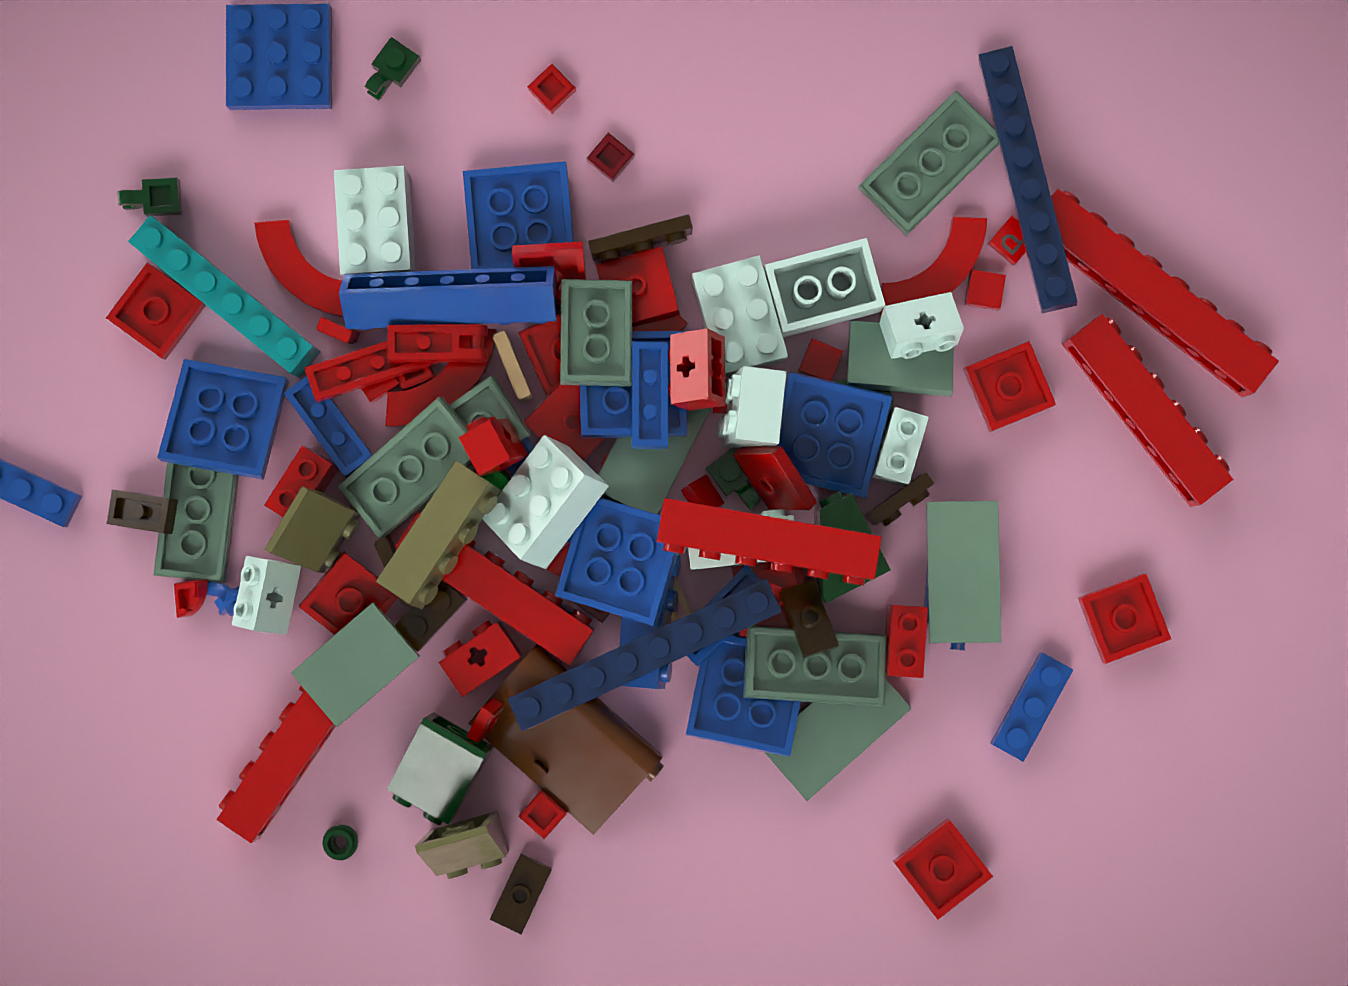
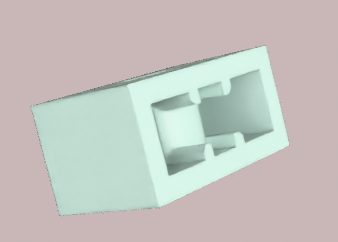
(921, 326)
(899, 446)
(266, 595)

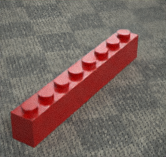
(1161, 299)

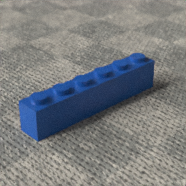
(449, 297)

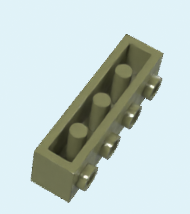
(439, 536)

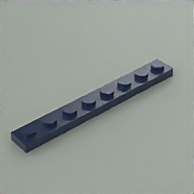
(1027, 180)
(644, 655)

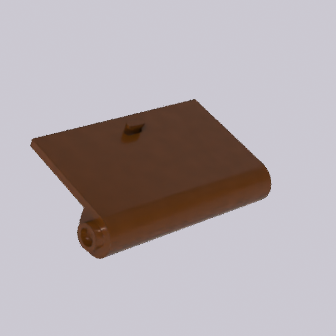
(579, 758)

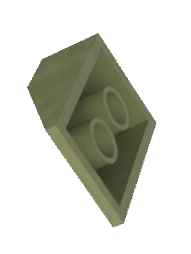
(313, 530)
(464, 845)

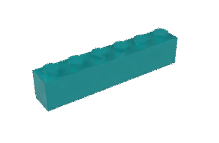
(224, 296)

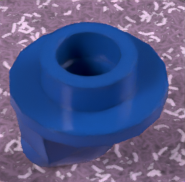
(226, 597)

